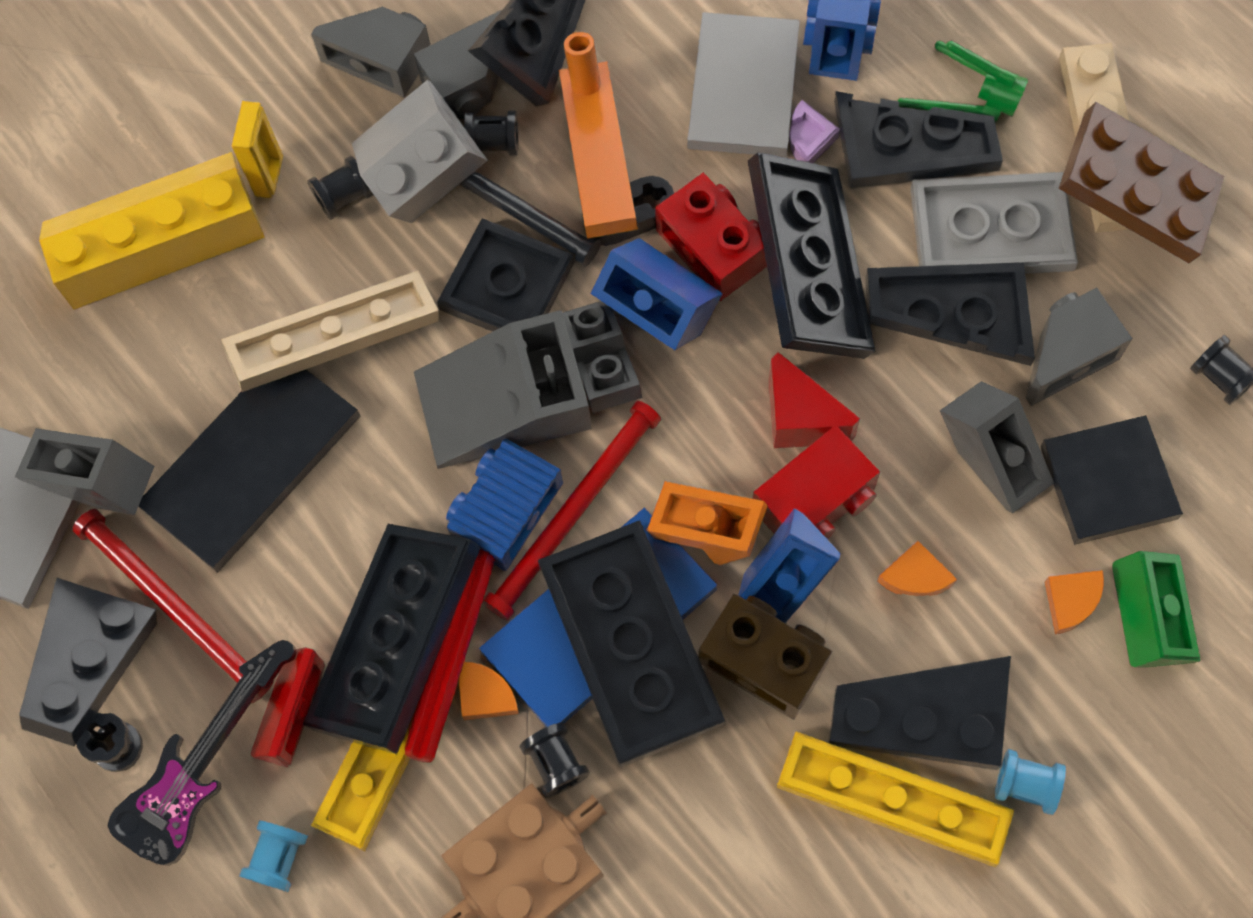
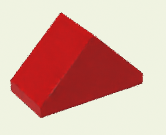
(803, 408)

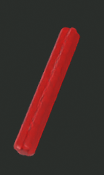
(445, 673)

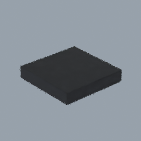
(504, 278)
(1110, 479)

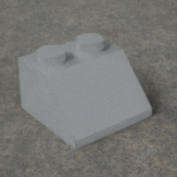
(416, 154)

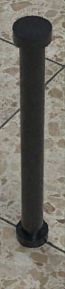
(583, 248)

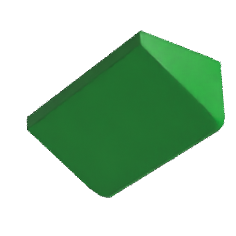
(1155, 610)

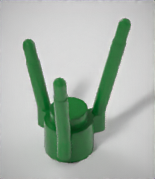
(1000, 88)

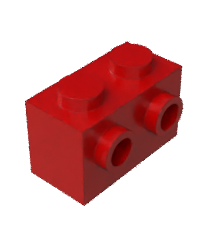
(711, 234)
(821, 484)

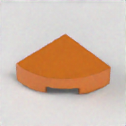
(917, 574)
(1073, 598)
(484, 693)

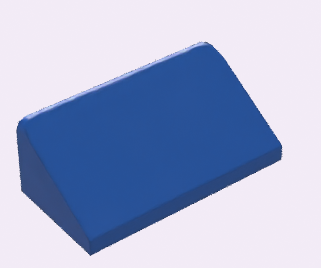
(789, 566)

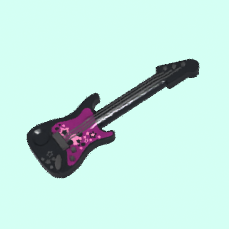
(162, 813)

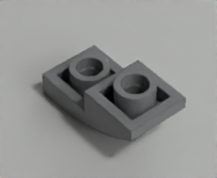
(601, 356)

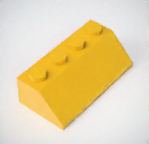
(149, 231)

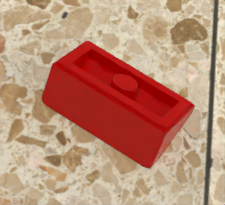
(287, 708)

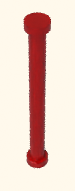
(92, 527)
(547, 542)

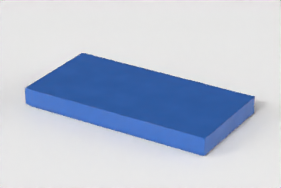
(536, 652)

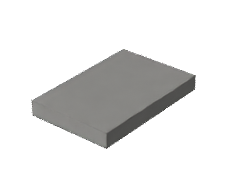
(743, 84)
(994, 221)
(30, 525)

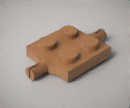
(524, 860)

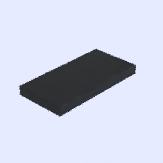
(810, 257)
(247, 464)
(392, 637)
(631, 643)

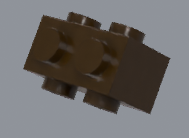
(761, 660)

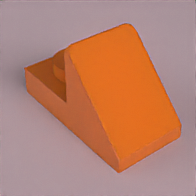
(708, 521)

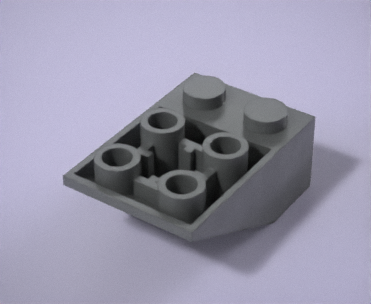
(503, 386)

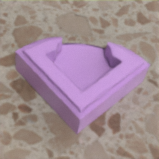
(810, 133)

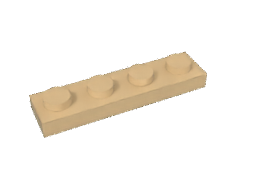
(1088, 78)
(329, 330)

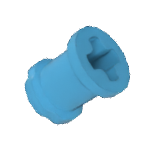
(1030, 782)
(273, 855)

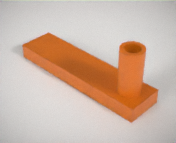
(596, 140)

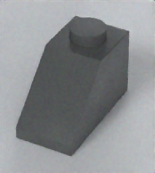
(374, 47)
(456, 73)
(1075, 343)
(998, 444)
(86, 470)

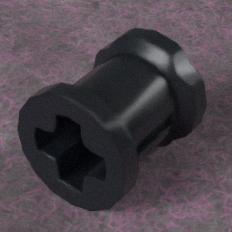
(494, 132)
(339, 188)
(1225, 369)
(126, 740)
(554, 759)

